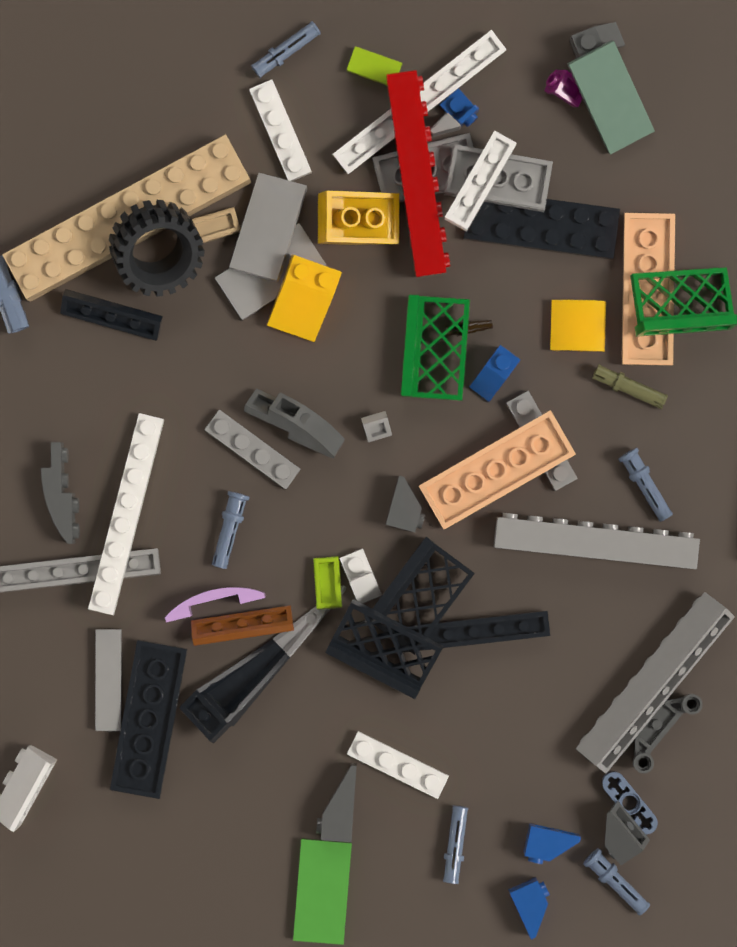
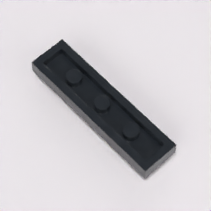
(111, 314)

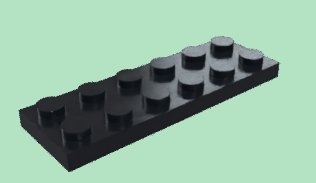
(560, 228)
(148, 719)

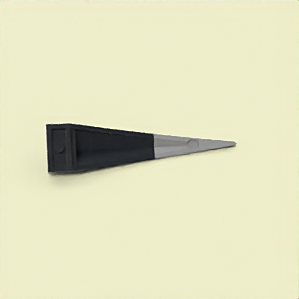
(228, 696)

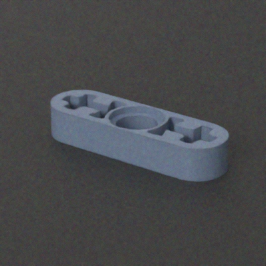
(623, 783)

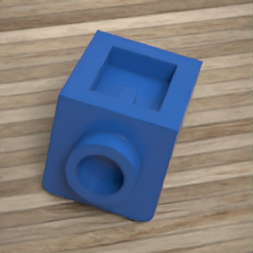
(460, 108)

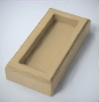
(217, 225)

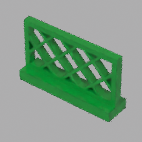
(681, 323)
(413, 344)

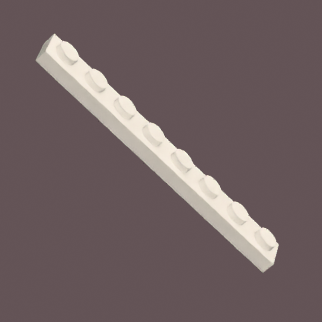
(435, 91)
(126, 514)

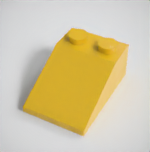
(358, 218)
(304, 298)

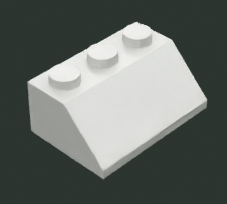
(24, 785)

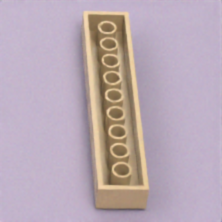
(84, 238)

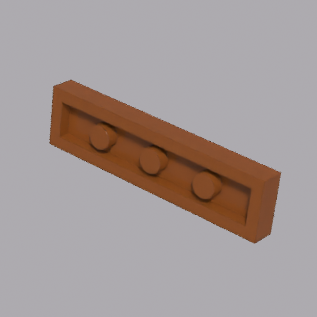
(242, 625)

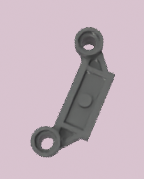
(659, 726)

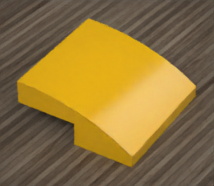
(578, 325)

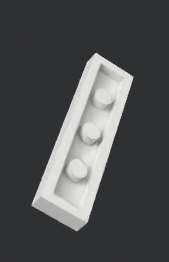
(280, 130)
(480, 181)
(397, 764)

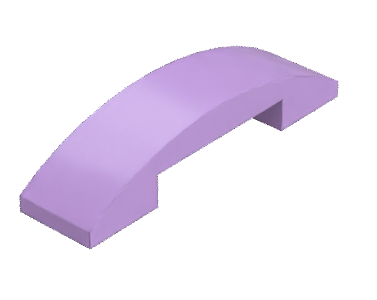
(184, 610)

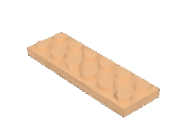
(646, 249)
(497, 469)

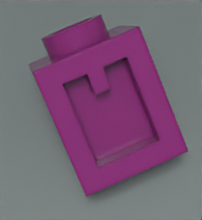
(564, 86)

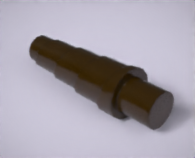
(473, 327)

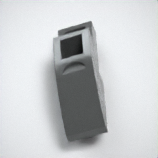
(300, 421)
(60, 504)

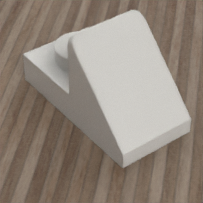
(360, 576)

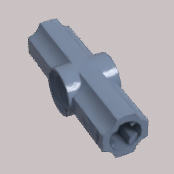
(10, 304)

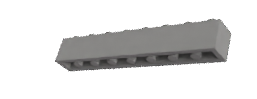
(596, 543)
(655, 682)

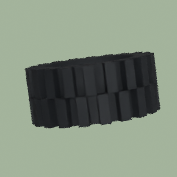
(164, 273)

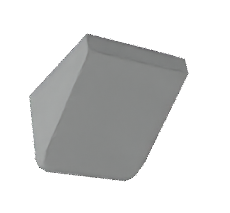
(445, 125)

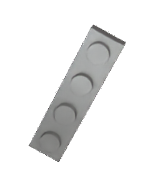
(524, 411)
(252, 449)

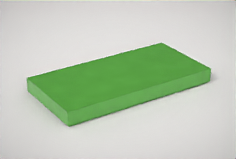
(322, 891)

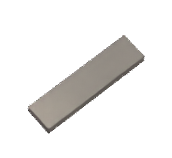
(108, 680)

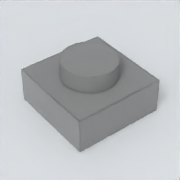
(376, 426)

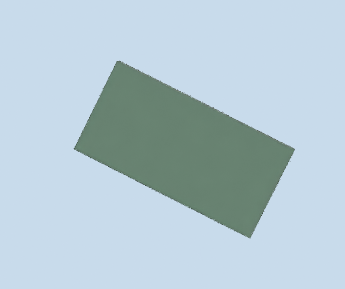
(611, 97)

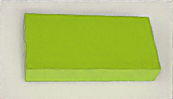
(372, 65)
(327, 583)

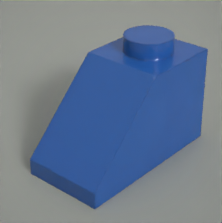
(494, 373)
(547, 843)
(530, 903)

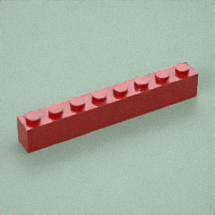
(416, 173)

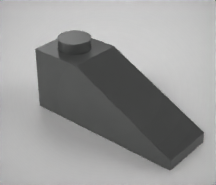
(338, 814)

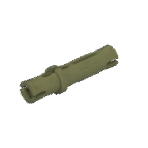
(620, 382)

